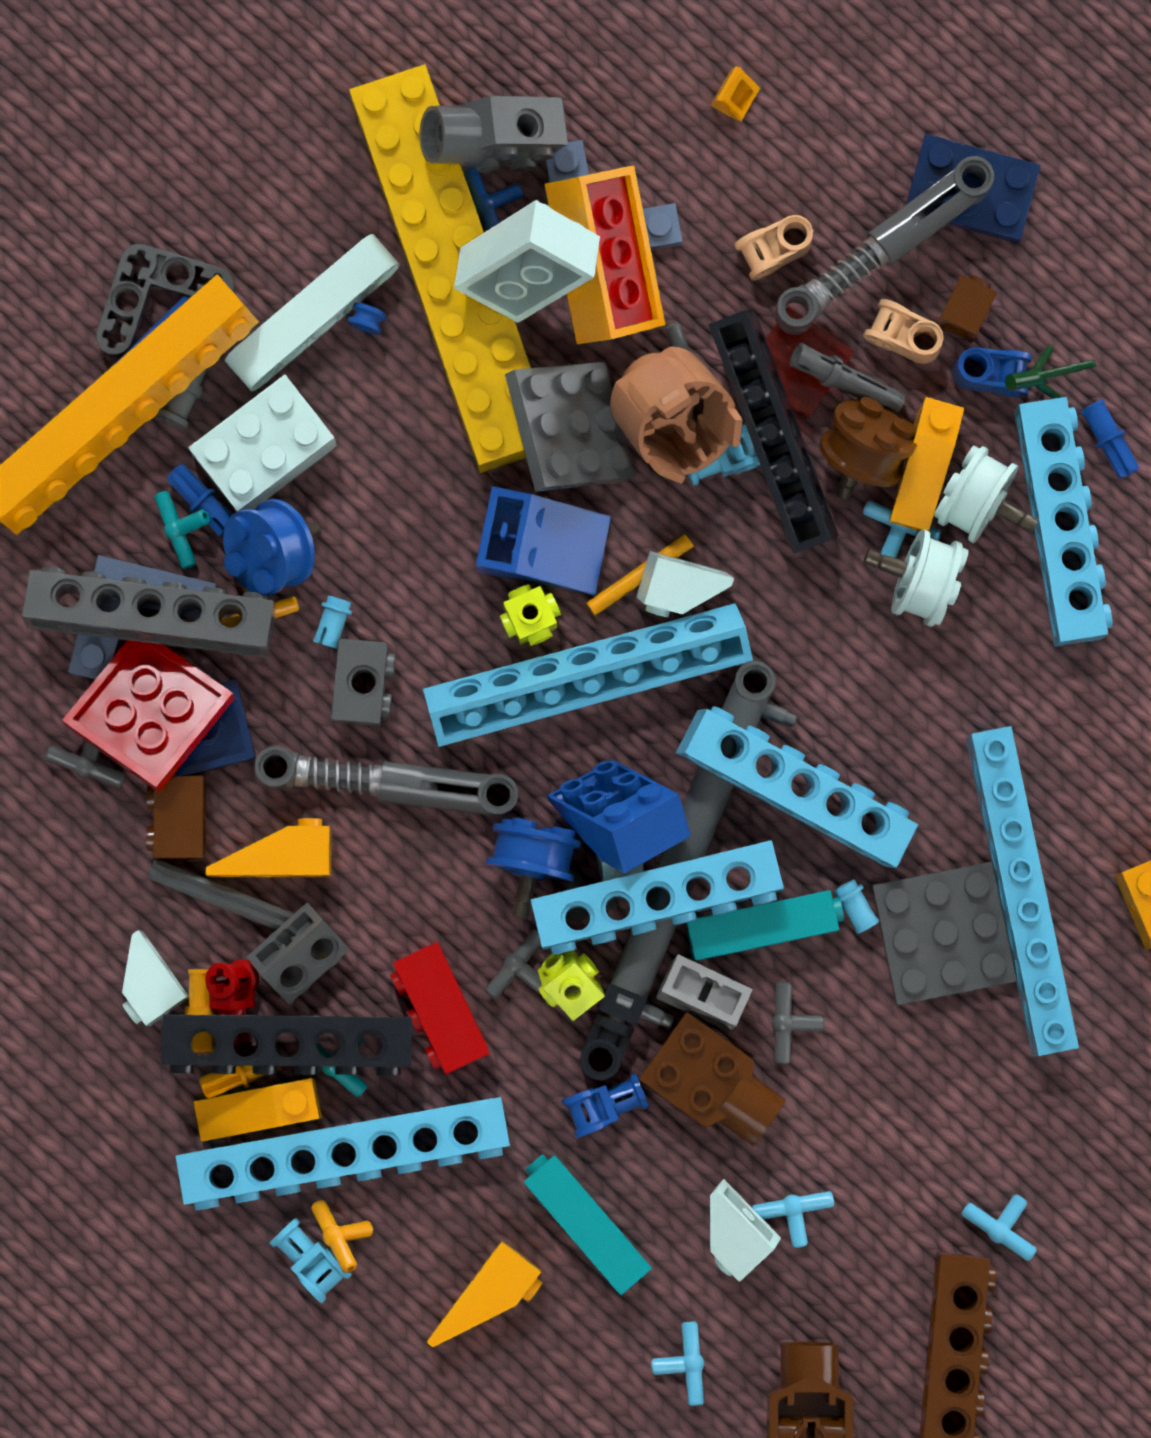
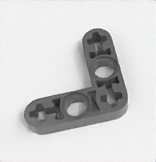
(153, 277)

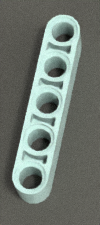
(312, 312)

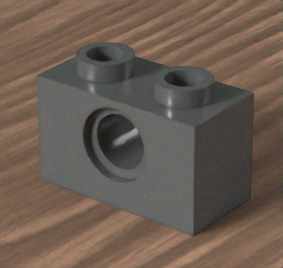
(353, 659)

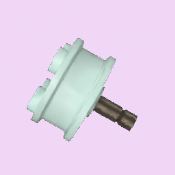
(980, 495)
(924, 578)

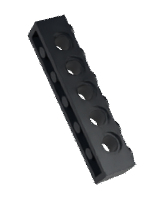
(773, 430)
(392, 1033)

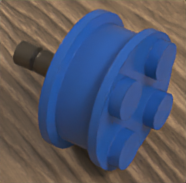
(269, 547)
(532, 856)

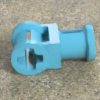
(731, 461)
(312, 1262)

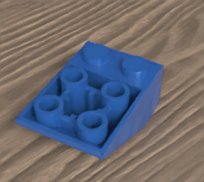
(542, 541)
(621, 814)

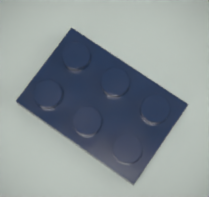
(1008, 201)

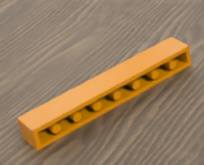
(121, 402)

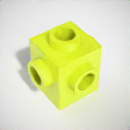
(536, 629)
(570, 983)

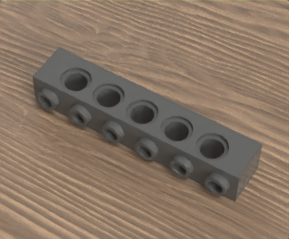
(248, 638)

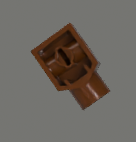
(711, 1081)
(809, 1395)

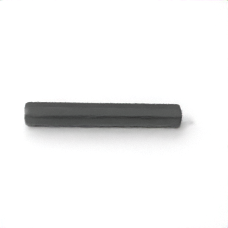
(218, 894)

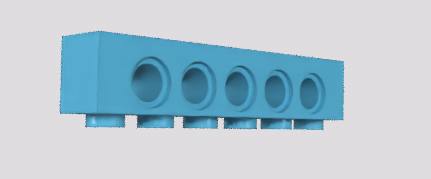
(1066, 622)
(702, 748)
(757, 860)

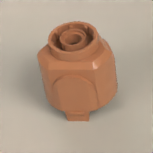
(656, 408)

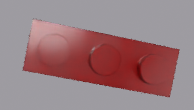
(439, 1009)

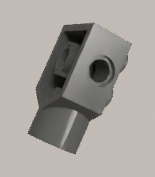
(494, 132)

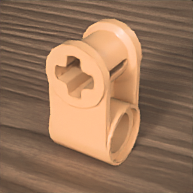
(773, 247)
(902, 331)

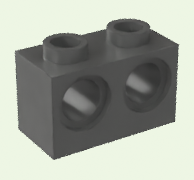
(298, 953)

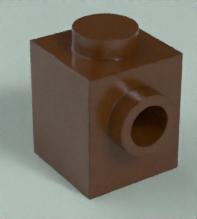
(967, 307)

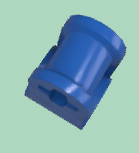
(994, 367)

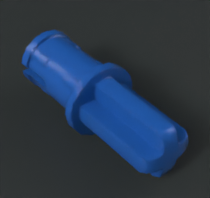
(1110, 439)
(199, 497)

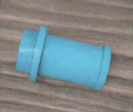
(332, 621)
(856, 906)

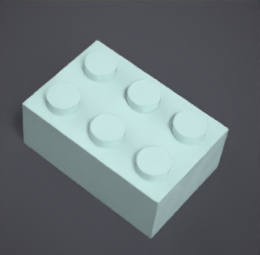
(527, 261)
(263, 445)

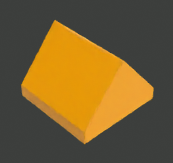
(736, 94)

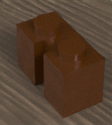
(178, 819)

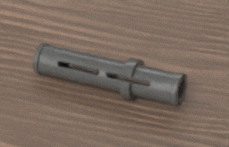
(833, 372)

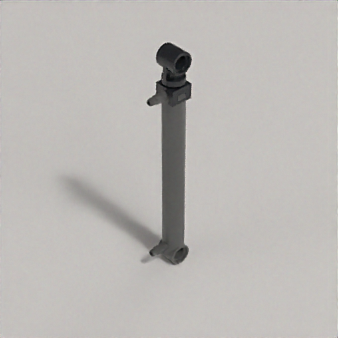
(644, 952)

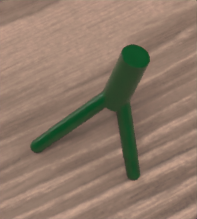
(1037, 377)

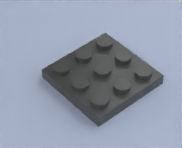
(569, 426)
(944, 933)

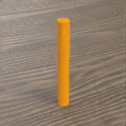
(633, 578)

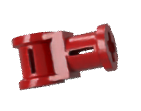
(231, 995)

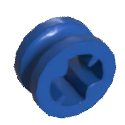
(367, 318)

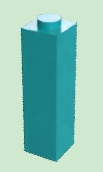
(764, 925)
(586, 1222)

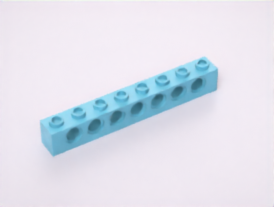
(588, 674)
(1022, 891)
(197, 1167)

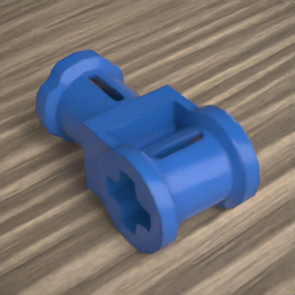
(601, 1105)

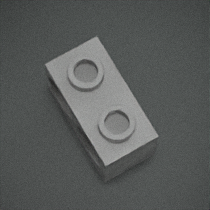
(704, 993)

